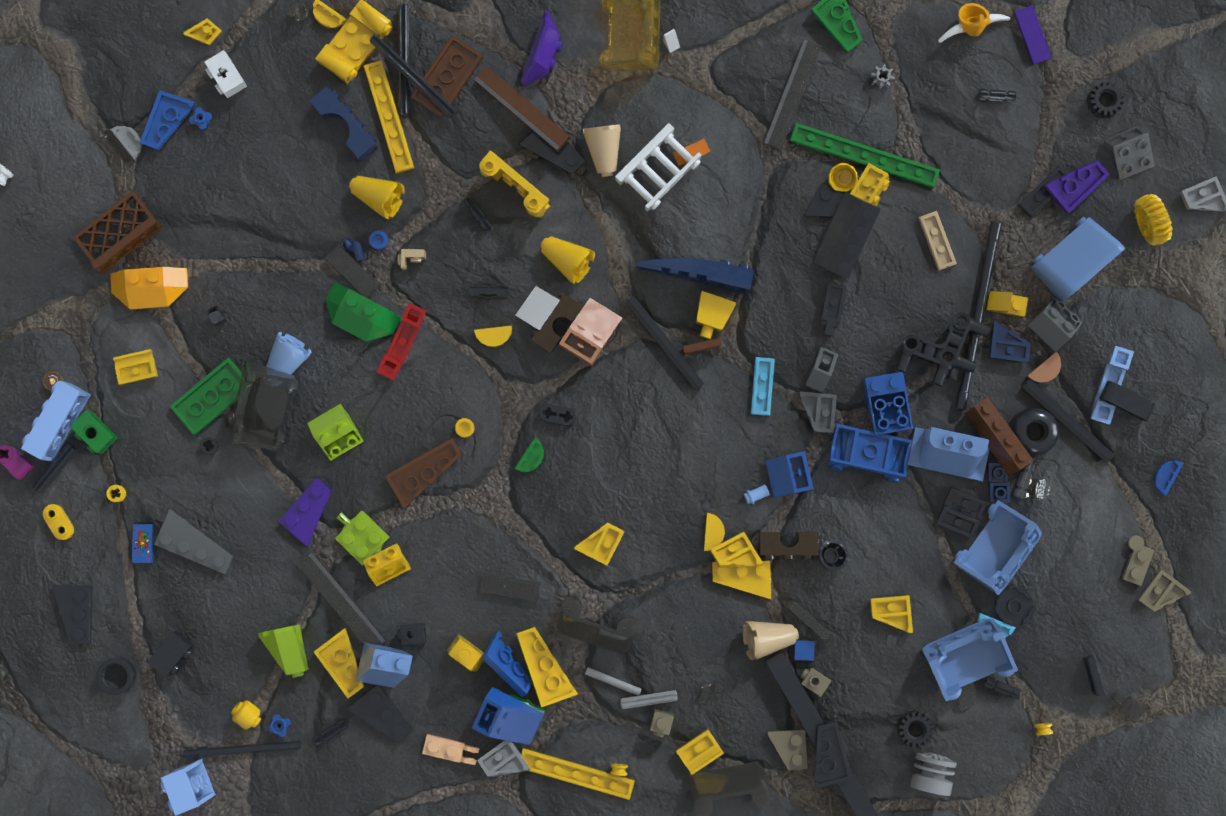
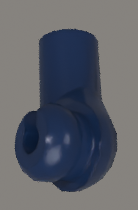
(355, 247)

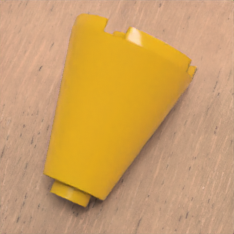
(378, 194)
(568, 258)

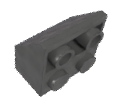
(1055, 323)

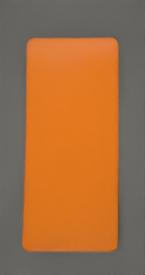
(699, 146)

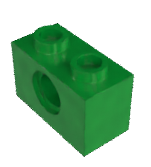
(104, 436)

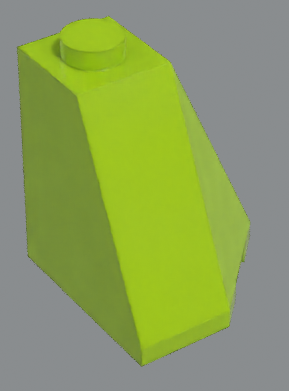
(287, 649)

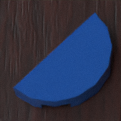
(1166, 475)

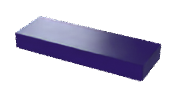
(1032, 35)

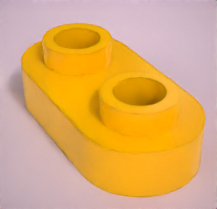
(58, 521)

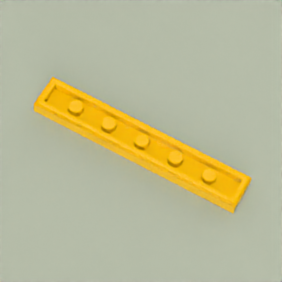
(389, 117)
(578, 774)

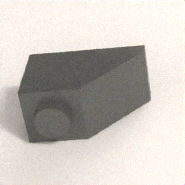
(822, 369)

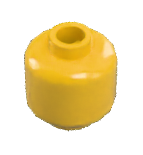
(246, 714)

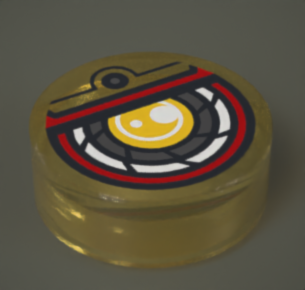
(51, 379)

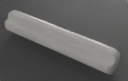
(649, 699)

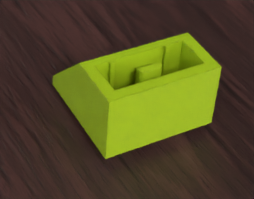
(335, 432)

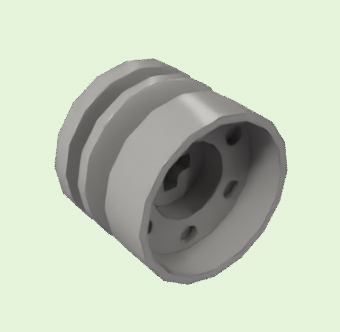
(933, 774)

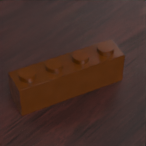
(1001, 438)

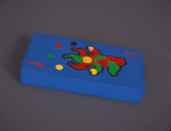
(142, 543)

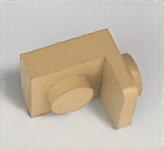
(414, 255)

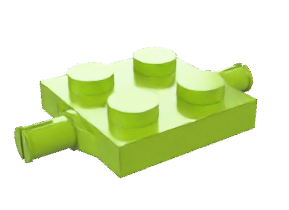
(361, 536)

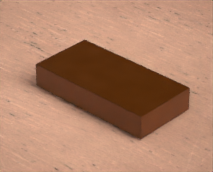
(702, 346)

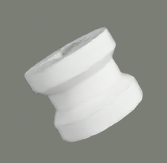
(4, 175)

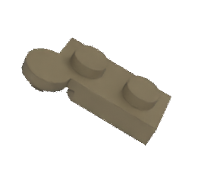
(1138, 561)

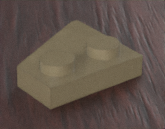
(1162, 591)
(790, 747)

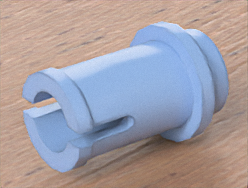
(756, 494)

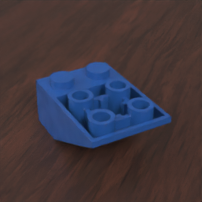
(887, 403)
(507, 718)

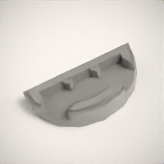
(129, 139)

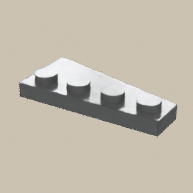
(187, 541)

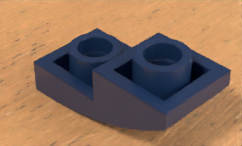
(997, 483)

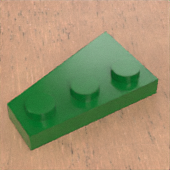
(838, 22)

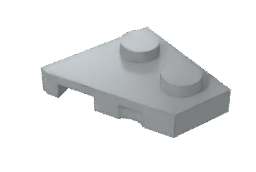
(1205, 196)
(503, 760)

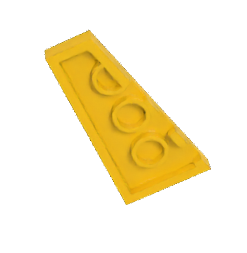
(546, 675)

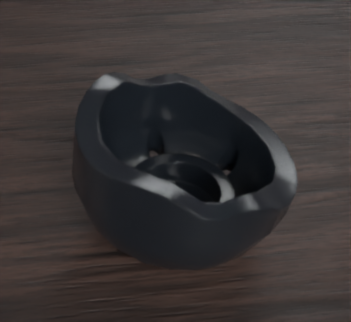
(830, 556)

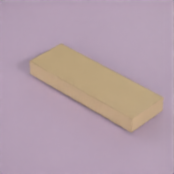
(937, 240)

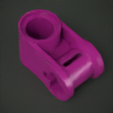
(16, 463)

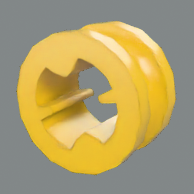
(116, 499)
(1043, 729)
(619, 769)

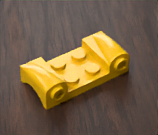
(352, 43)
(534, 202)

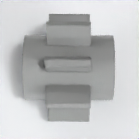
(882, 71)

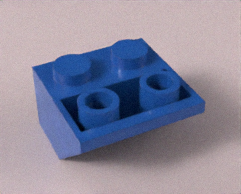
(789, 474)

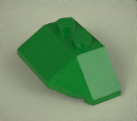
(359, 314)

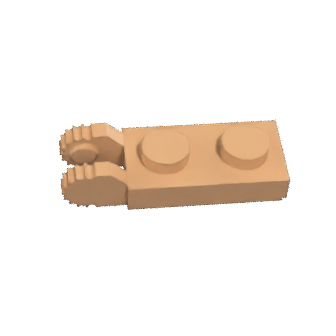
(448, 749)

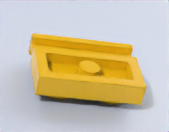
(135, 367)
(699, 751)

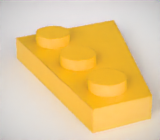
(748, 579)

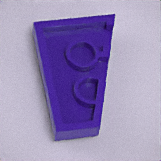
(1076, 185)
(306, 511)

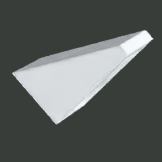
(671, 41)

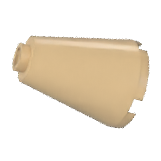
(603, 147)
(767, 637)

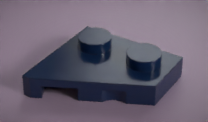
(1007, 345)

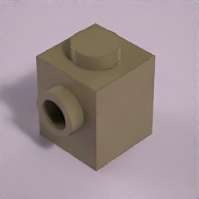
(814, 681)
(661, 723)

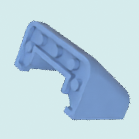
(1076, 258)
(999, 548)
(969, 657)

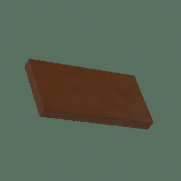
(449, 73)

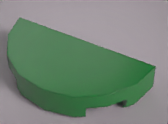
(532, 457)

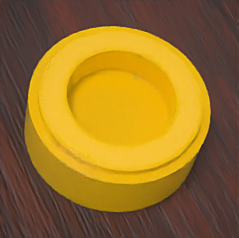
(464, 427)

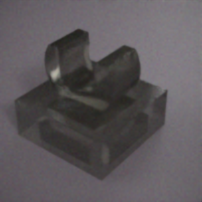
(1037, 489)

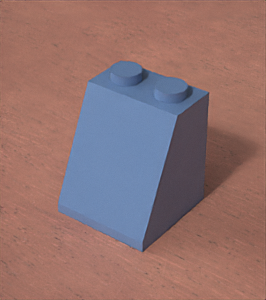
(383, 665)

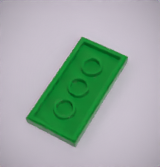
(209, 397)

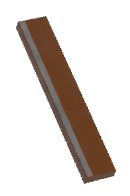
(522, 108)

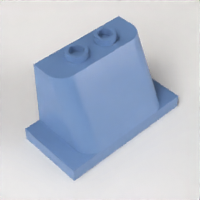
(949, 452)

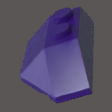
(543, 51)

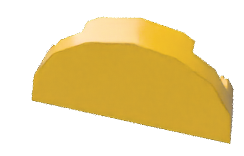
(326, 16)
(494, 336)
(714, 532)

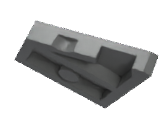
(820, 410)

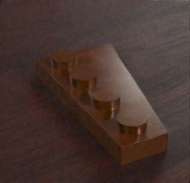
(419, 473)

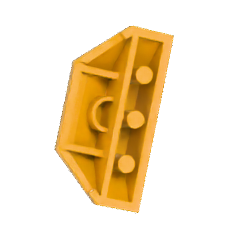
(149, 286)

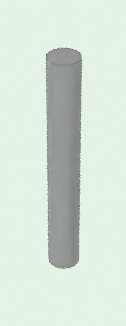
(613, 681)

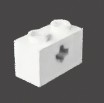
(222, 63)

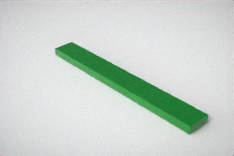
(864, 154)

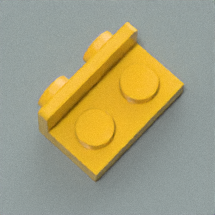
(871, 184)
(386, 565)

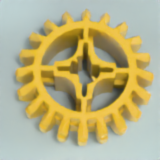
(1153, 219)

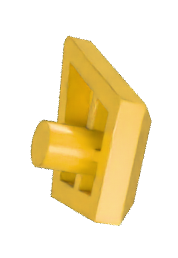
(204, 32)

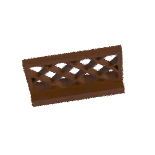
(127, 243)

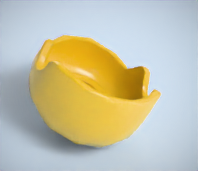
(843, 177)

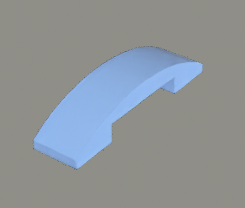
(1114, 371)

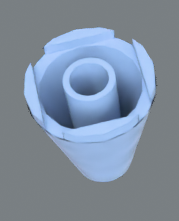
(287, 353)

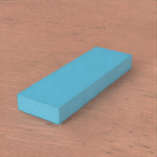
(762, 386)

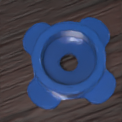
(206, 117)
(273, 728)

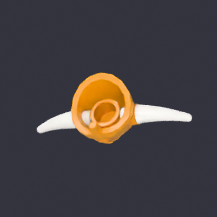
(973, 20)

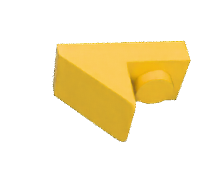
(1007, 303)

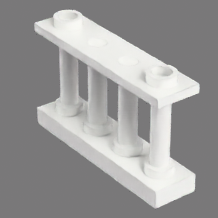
(652, 149)

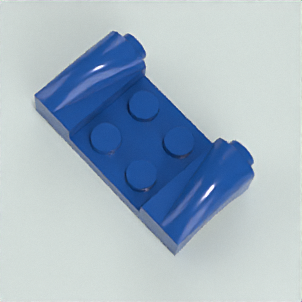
(869, 452)

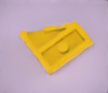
(601, 543)
(736, 553)
(893, 611)

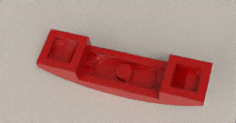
(402, 341)

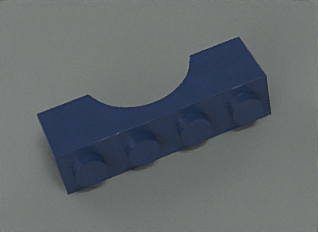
(329, 106)

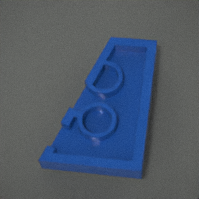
(165, 118)
(503, 663)

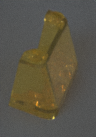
(632, 34)

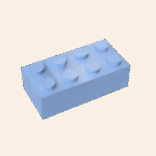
(55, 420)
(187, 787)

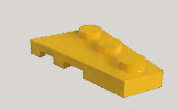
(340, 662)

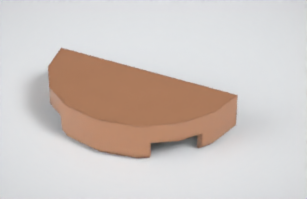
(1047, 370)

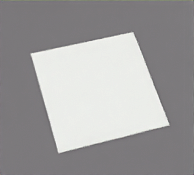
(537, 307)

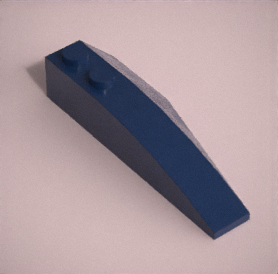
(702, 271)

